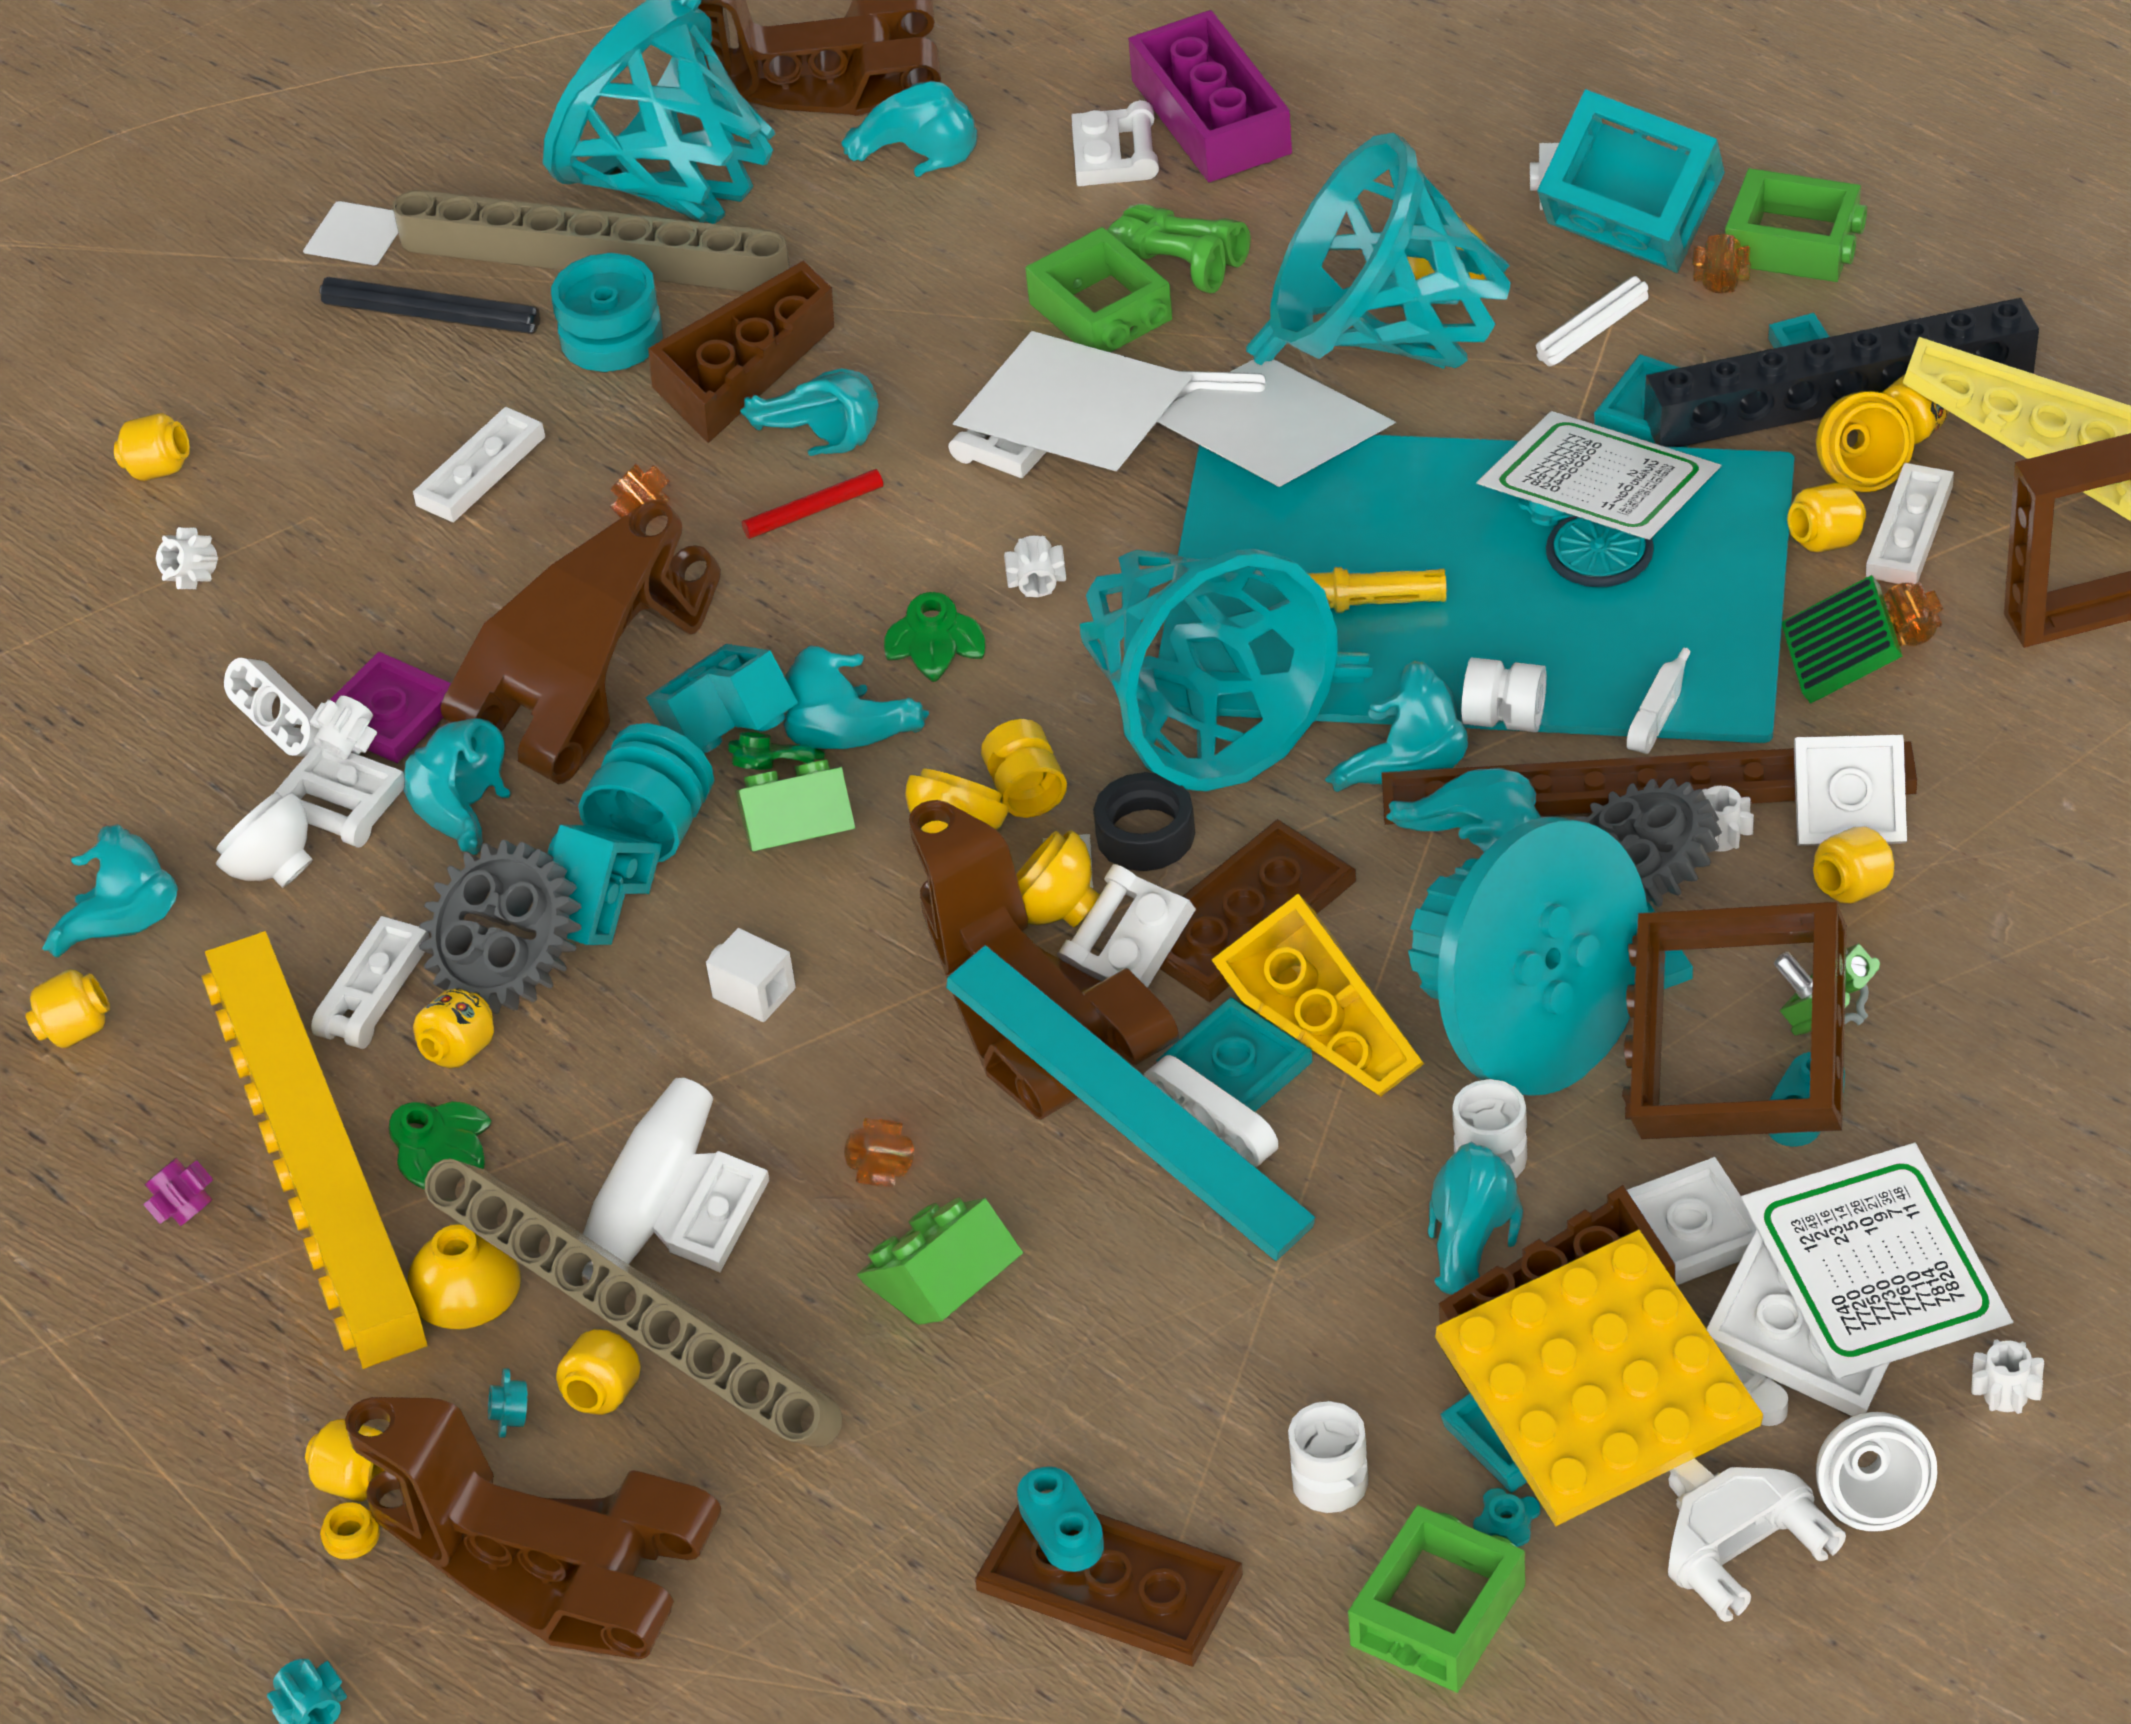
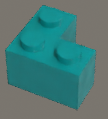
(724, 691)
(604, 868)

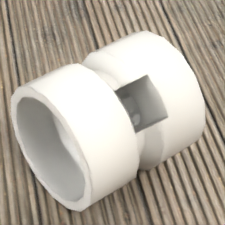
(1504, 694)
(1494, 1117)
(1328, 1457)

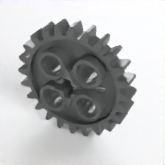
(1662, 832)
(515, 880)

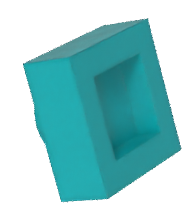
(1796, 331)

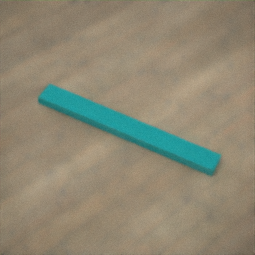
(1131, 1103)

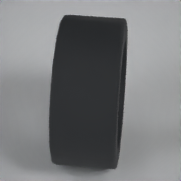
(1150, 849)

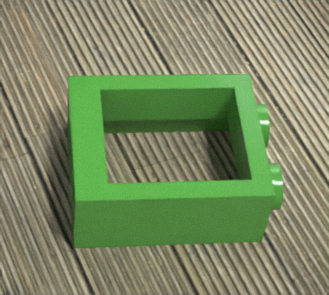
(1801, 197)
(1081, 264)
(1416, 1643)

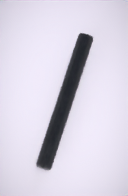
(430, 305)

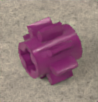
(178, 1192)

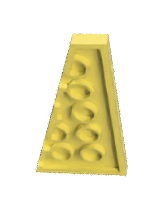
(2020, 408)

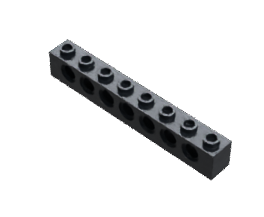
(1809, 377)

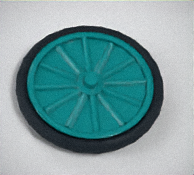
(1596, 553)

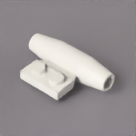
(666, 1189)

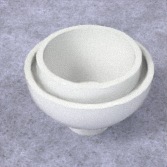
(267, 842)
(1887, 1490)

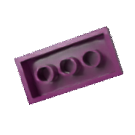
(1210, 95)

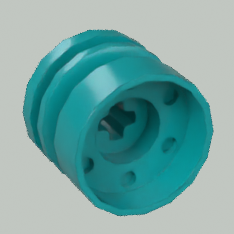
(649, 786)

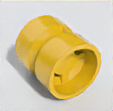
(1023, 768)

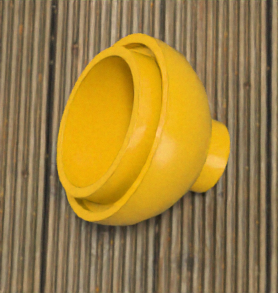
(1882, 442)
(962, 793)
(1058, 881)
(462, 1279)

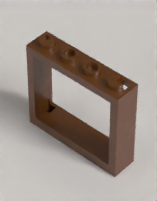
(2076, 609)
(1726, 928)

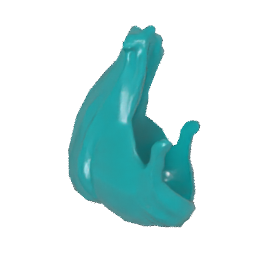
(924, 119)
(835, 405)
(830, 707)
(1420, 738)
(452, 775)
(1478, 802)
(127, 896)
(1471, 1199)

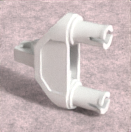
(1729, 1515)

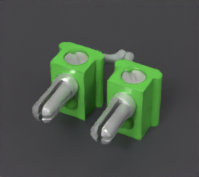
(1798, 1009)

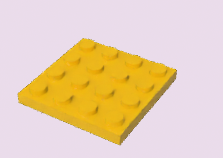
(1598, 1377)

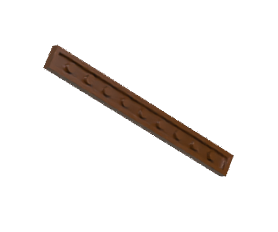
(1575, 785)

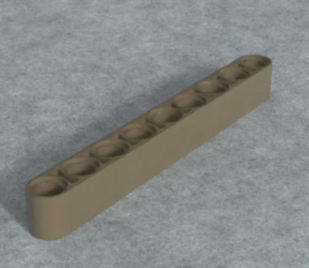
(561, 235)
(653, 1309)

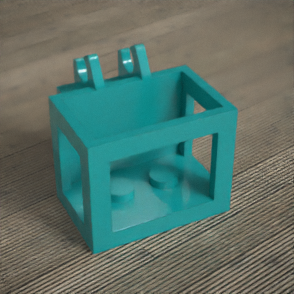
(1629, 188)

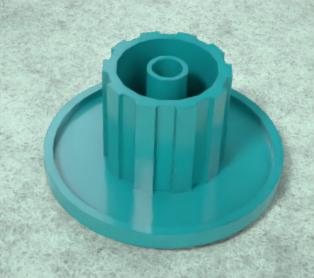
(1533, 953)

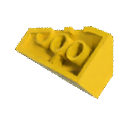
(1310, 989)

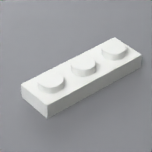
(479, 464)
(1910, 524)

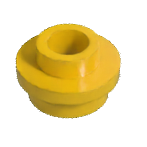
(348, 1519)

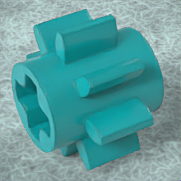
(306, 1693)

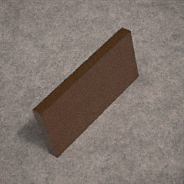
(1246, 892)
(1138, 1592)

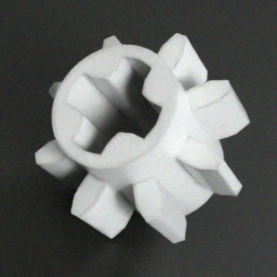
(186, 558)
(1035, 566)
(343, 727)
(1733, 815)
(2007, 1376)

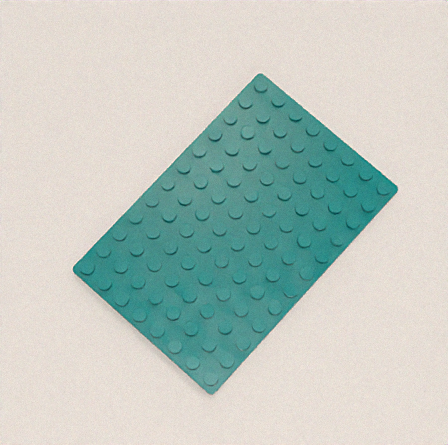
(1418, 508)

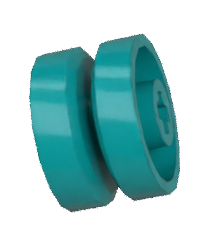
(606, 312)

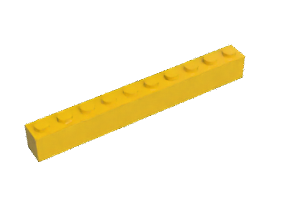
(314, 1152)

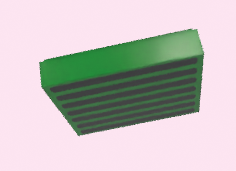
(1841, 639)

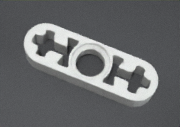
(257, 705)
(1215, 1109)

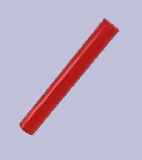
(812, 503)

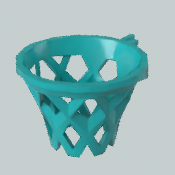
(655, 131)
(1418, 227)
(1285, 699)

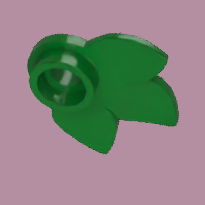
(934, 639)
(756, 752)
(447, 1133)

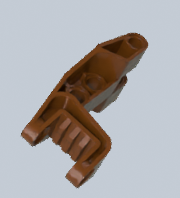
(827, 63)
(561, 632)
(978, 902)
(534, 1559)

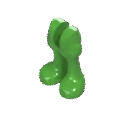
(1201, 242)

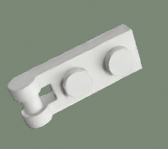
(369, 982)

